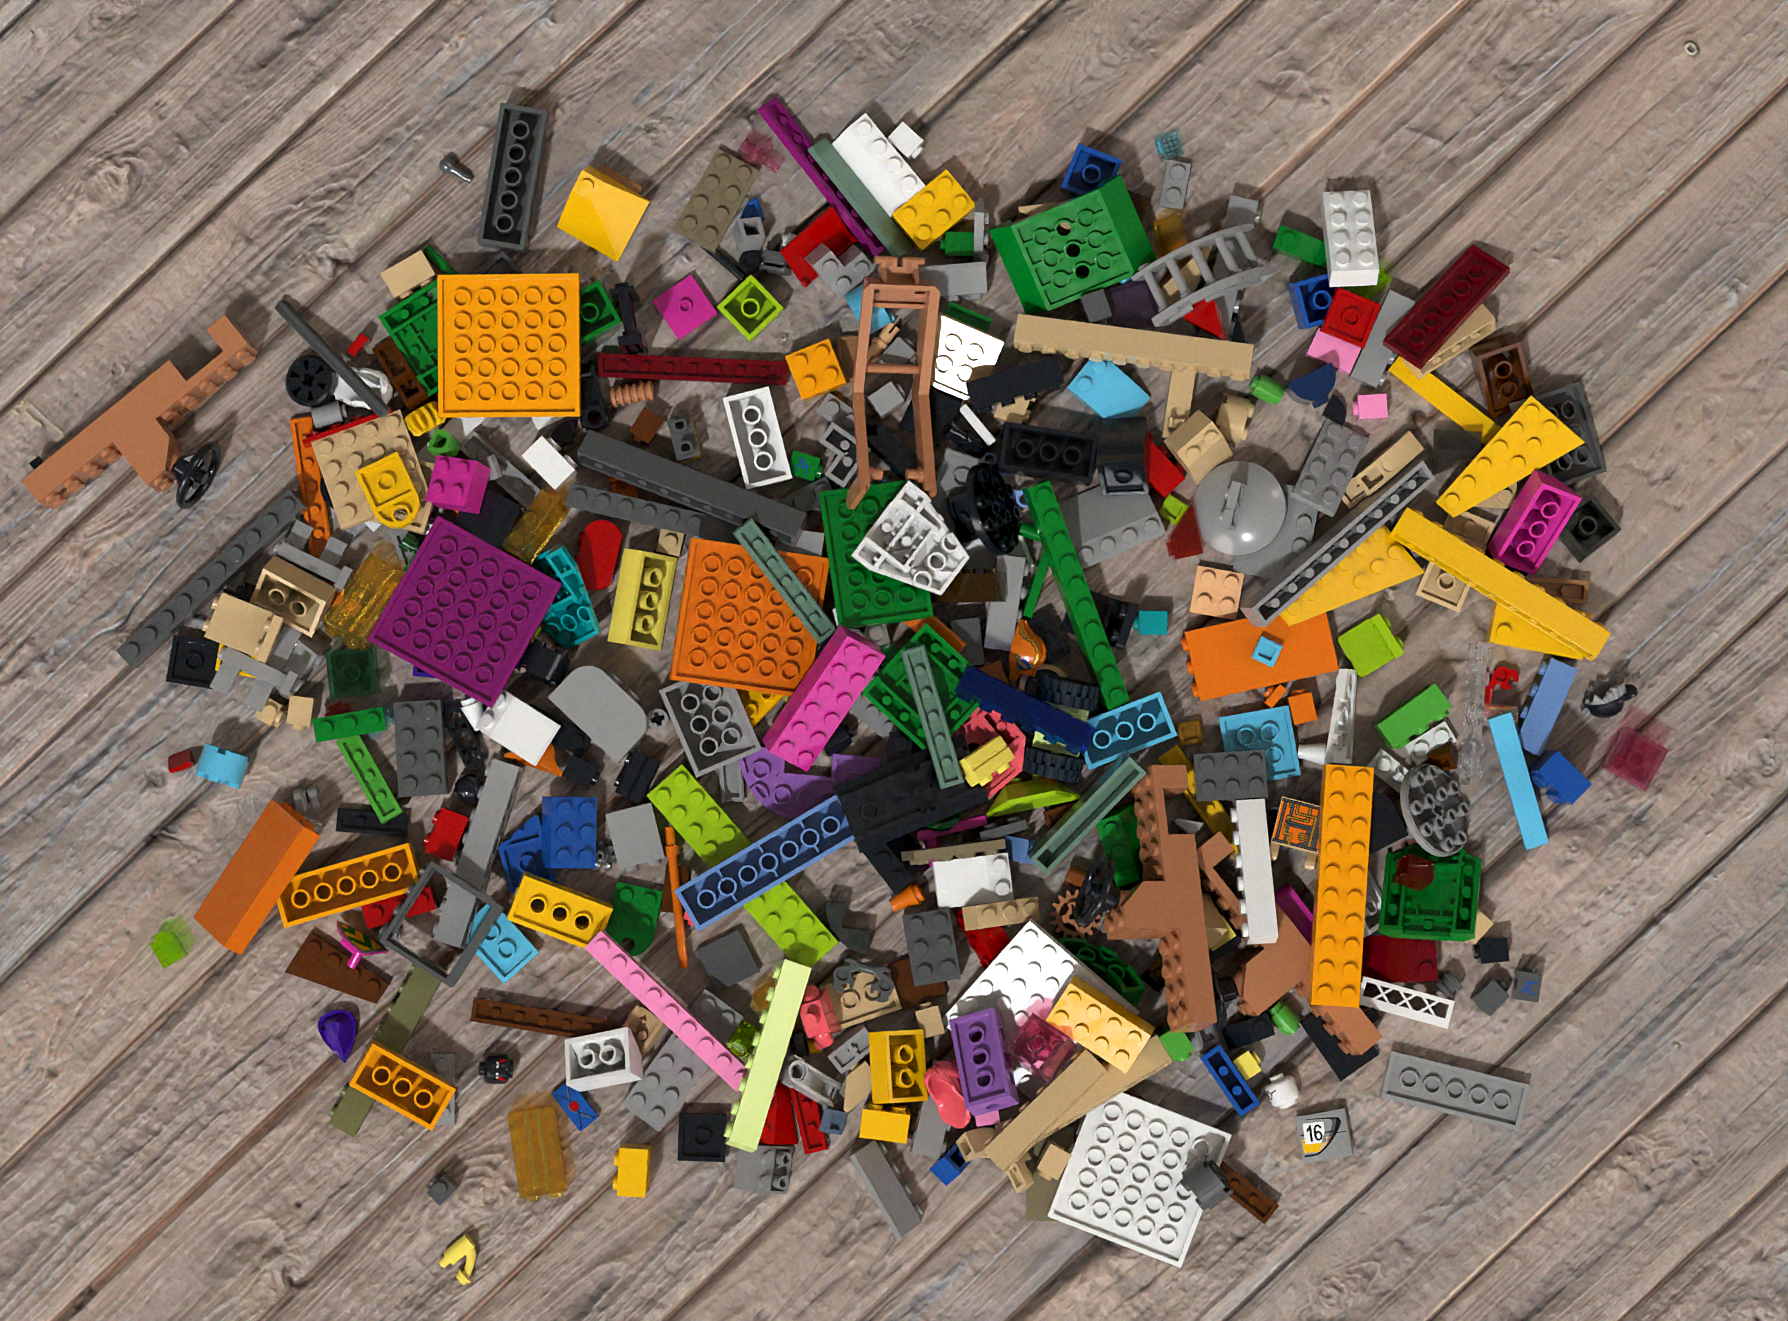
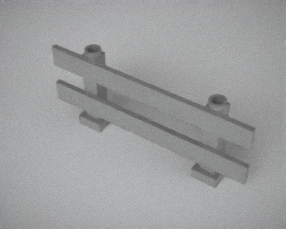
(270, 673)

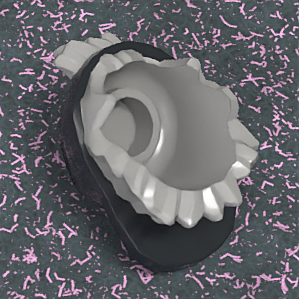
(1607, 697)

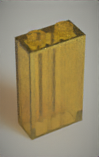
(362, 602)
(538, 1152)

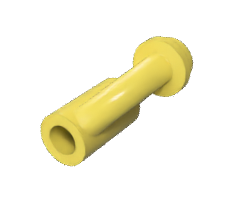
(455, 1252)

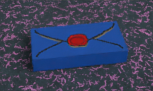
(575, 1106)

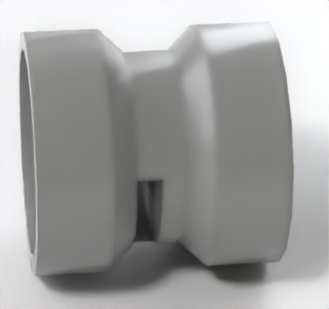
(307, 798)

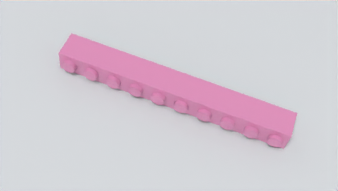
(668, 1008)

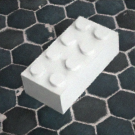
(1349, 238)

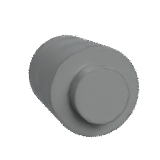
(329, 414)

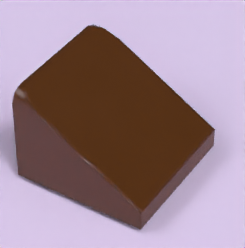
(1444, 756)

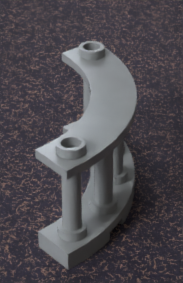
(1213, 288)

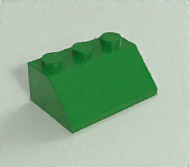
(1121, 843)

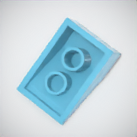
(1107, 390)

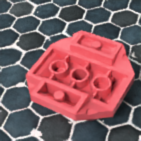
(983, 727)

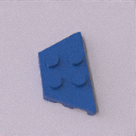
(523, 853)

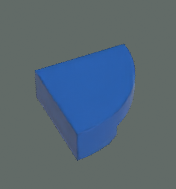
(752, 209)

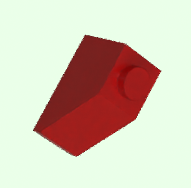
(1207, 318)

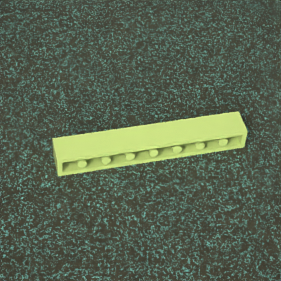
(768, 1055)

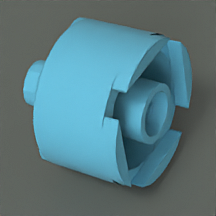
(880, 316)
(222, 766)

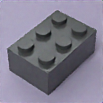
(1229, 775)
(931, 947)

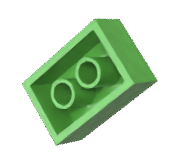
(1412, 717)

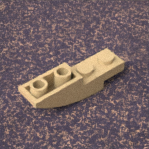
(1382, 468)

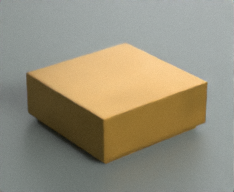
(1189, 732)

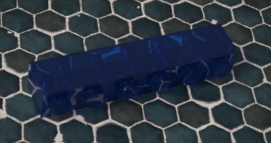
(1025, 709)

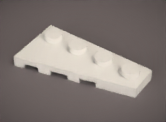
(1341, 729)

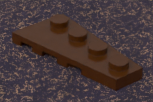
(328, 967)

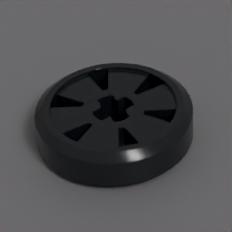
(299, 375)

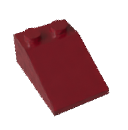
(1399, 959)

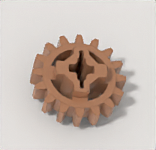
(1064, 918)

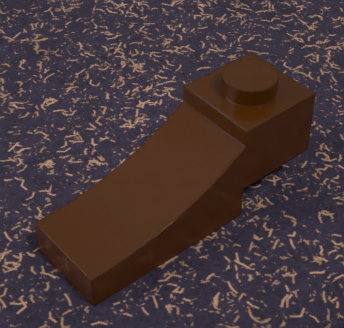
(401, 374)

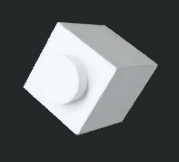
(906, 142)

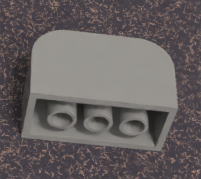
(603, 709)

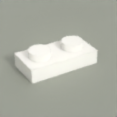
(1428, 742)

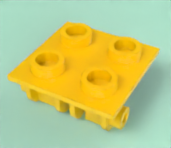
(757, 704)

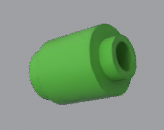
(1266, 389)
(1284, 1018)

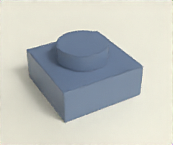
(833, 1121)

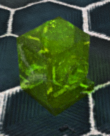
(1367, 291)

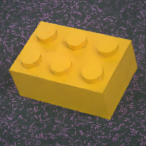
(933, 211)
(897, 1066)

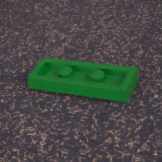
(349, 724)

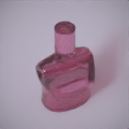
(756, 155)

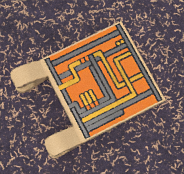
(1296, 828)

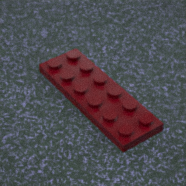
(1446, 306)

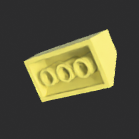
(642, 599)

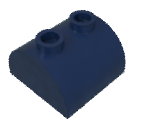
(1313, 386)

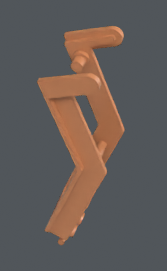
(897, 288)

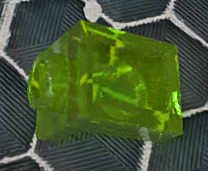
(741, 1040)

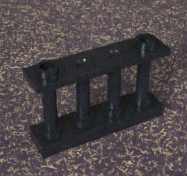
(631, 341)

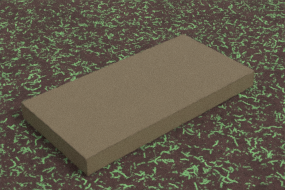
(1042, 1191)

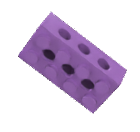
(980, 1039)

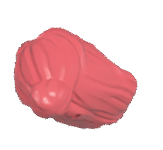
(946, 1091)

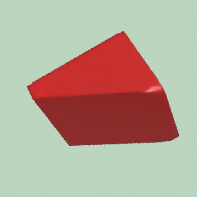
(181, 761)

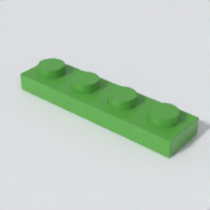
(369, 778)

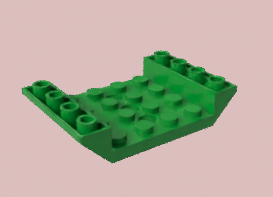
(1103, 228)

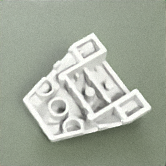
(912, 543)

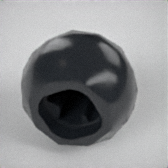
(467, 788)

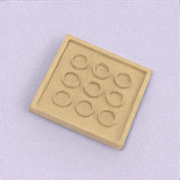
(357, 448)

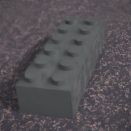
(513, 178)

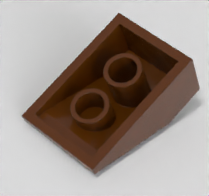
(1501, 372)

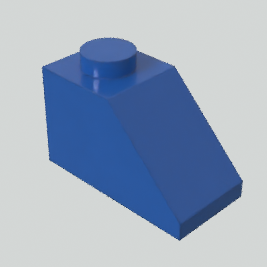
(950, 1164)

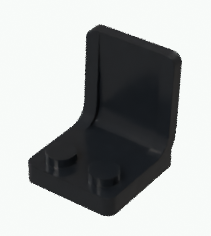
(1122, 456)
(494, 520)
(1115, 617)

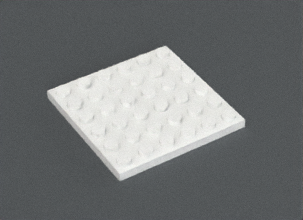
(1028, 980)
(1129, 1176)

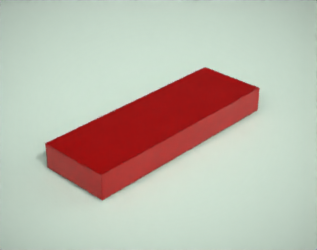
(809, 1122)

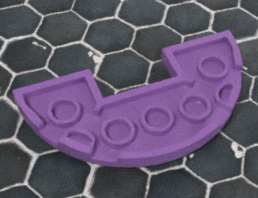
(795, 794)

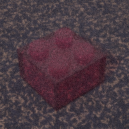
(1634, 758)
(1040, 1048)

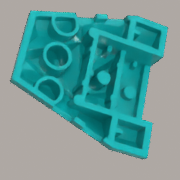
(571, 613)

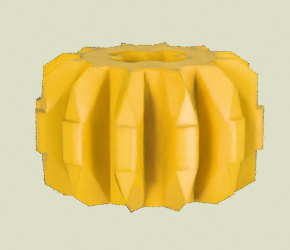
(424, 419)

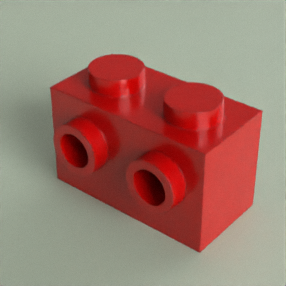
(447, 834)

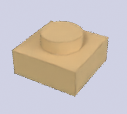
(670, 542)

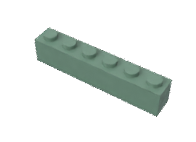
(1086, 812)

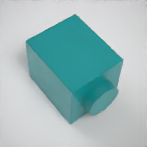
(1151, 623)

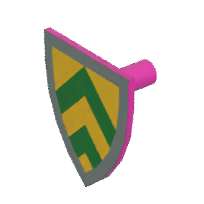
(358, 943)

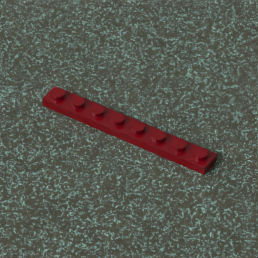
(692, 369)

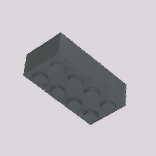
(421, 748)

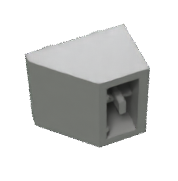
(764, 1169)

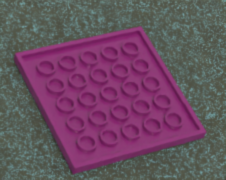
(465, 612)

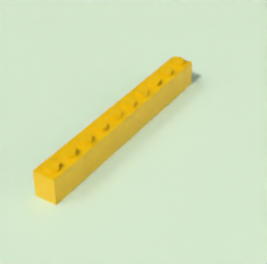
(1500, 584)

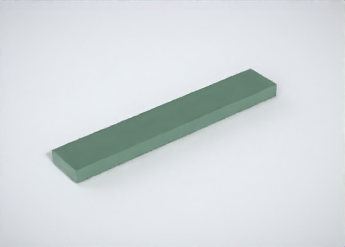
(860, 198)
(784, 580)
(932, 716)

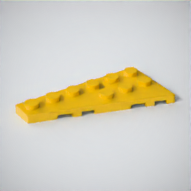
(1523, 444)
(1366, 570)

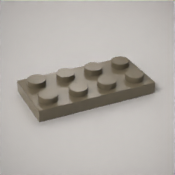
(716, 200)
(946, 852)

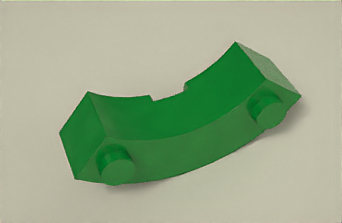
(1108, 967)

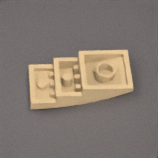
(1440, 585)

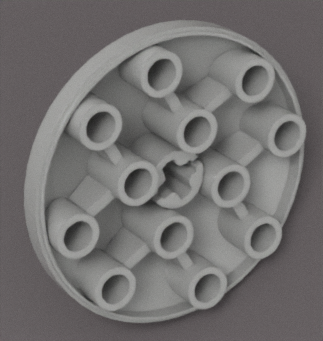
(1239, 508)
(1432, 810)

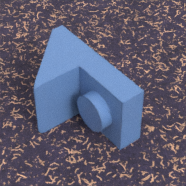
(1018, 848)

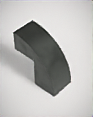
(853, 938)

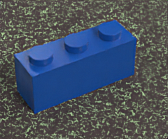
(1229, 1079)

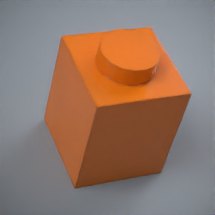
(1301, 707)

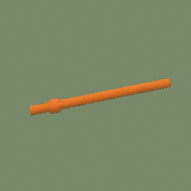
(672, 851)

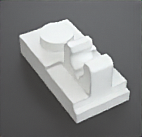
(1388, 769)

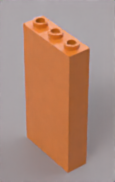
(1223, 653)
(257, 876)

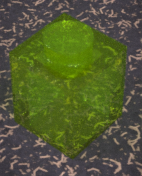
(168, 948)

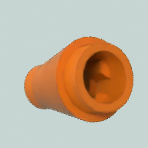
(908, 897)

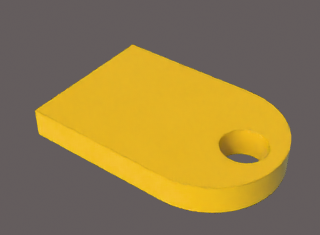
(388, 490)

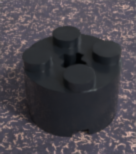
(544, 663)

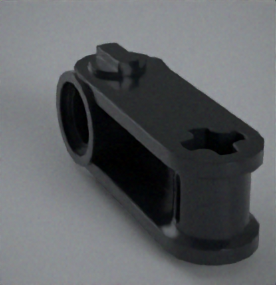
(592, 398)
(890, 450)

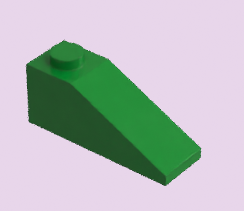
(1299, 247)

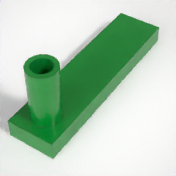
(1029, 531)

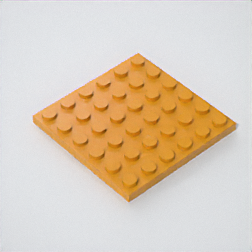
(509, 345)

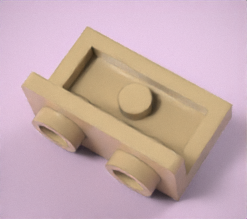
(645, 1028)

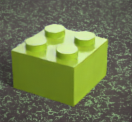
(750, 308)

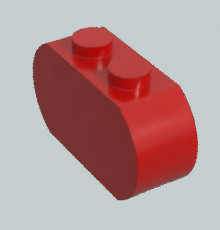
(598, 554)

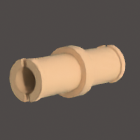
(881, 343)

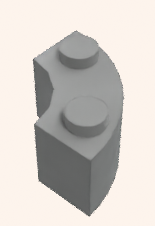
(305, 656)

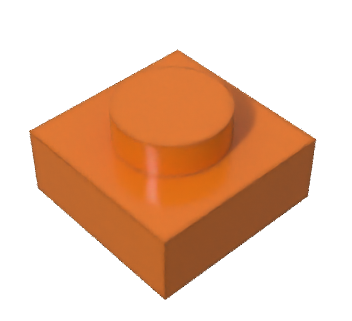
(1273, 694)

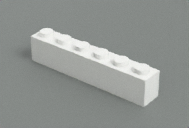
(1255, 871)

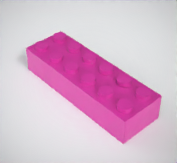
(823, 698)

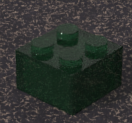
(353, 673)

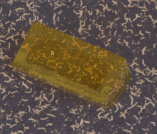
(1170, 236)

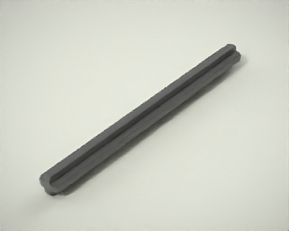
(332, 358)

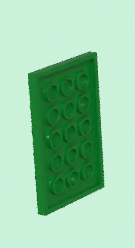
(860, 594)

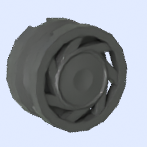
(775, 259)

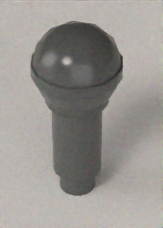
(449, 167)

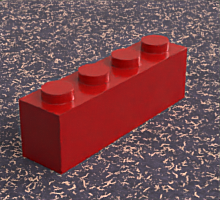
(779, 1123)

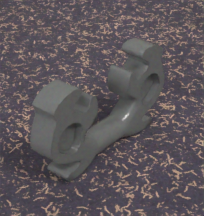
(843, 975)

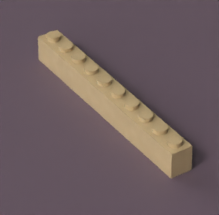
(1133, 346)

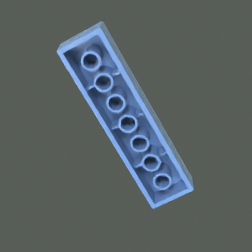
(765, 863)

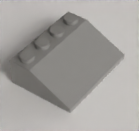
(1109, 524)
(1289, 544)
(709, 725)

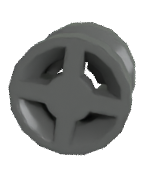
(1448, 984)

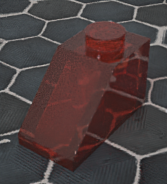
(1185, 538)

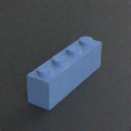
(1544, 705)

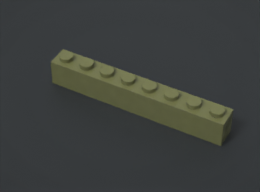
(394, 1034)

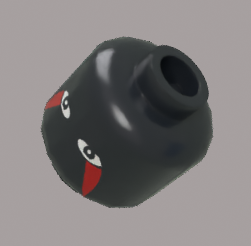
(496, 1068)

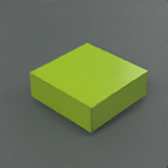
(1172, 509)

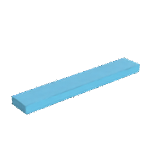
(1517, 780)

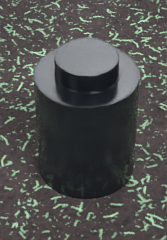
(840, 739)

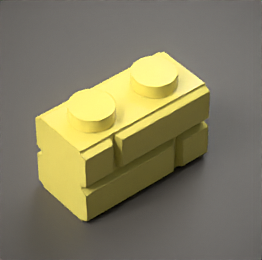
(986, 760)

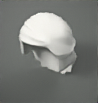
(374, 379)

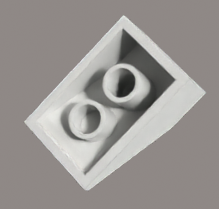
(518, 727)
(973, 881)

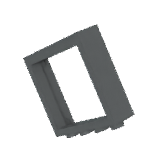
(402, 911)

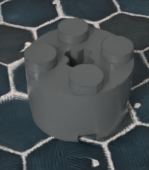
(1206, 1182)

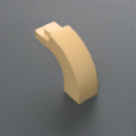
(972, 1145)

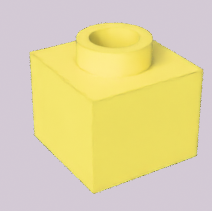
(1247, 1064)

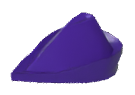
(338, 1032)

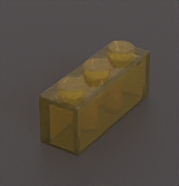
(536, 527)

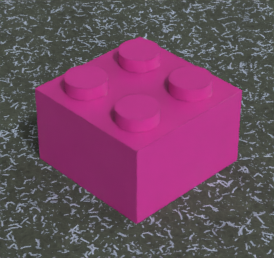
(457, 484)

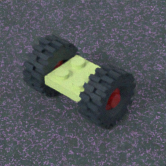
(1053, 760)

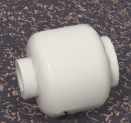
(1282, 1091)

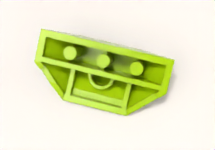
(1029, 795)

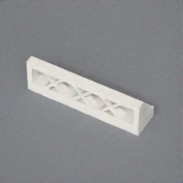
(1403, 1011)

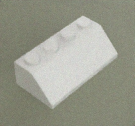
(877, 164)
(757, 438)

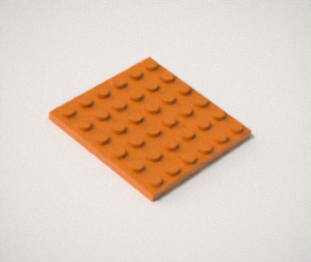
(738, 626)

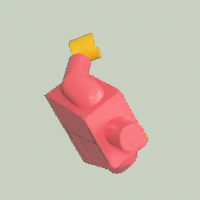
(818, 1018)

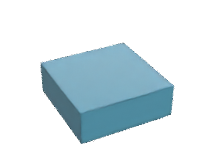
(1266, 651)

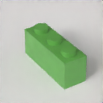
(1176, 1044)

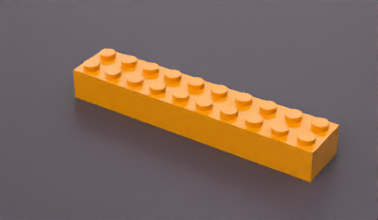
(1340, 885)

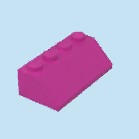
(1533, 522)

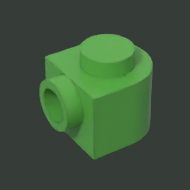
(443, 444)

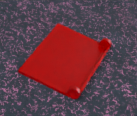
(825, 229)

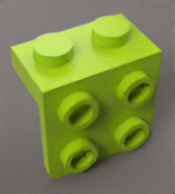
(1370, 644)

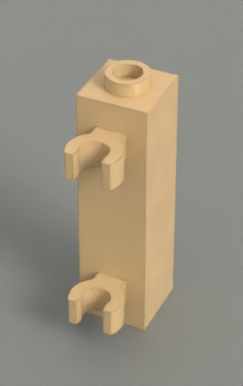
(1178, 401)

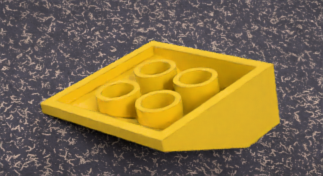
(602, 213)

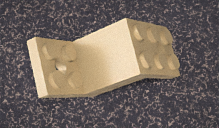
(243, 626)

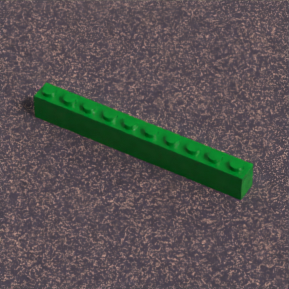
(1075, 594)

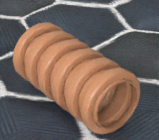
(632, 393)

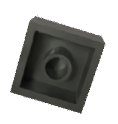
(1588, 528)

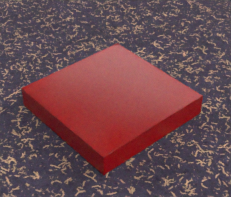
(1350, 317)

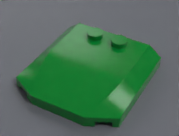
(415, 332)
(894, 697)
(1438, 911)

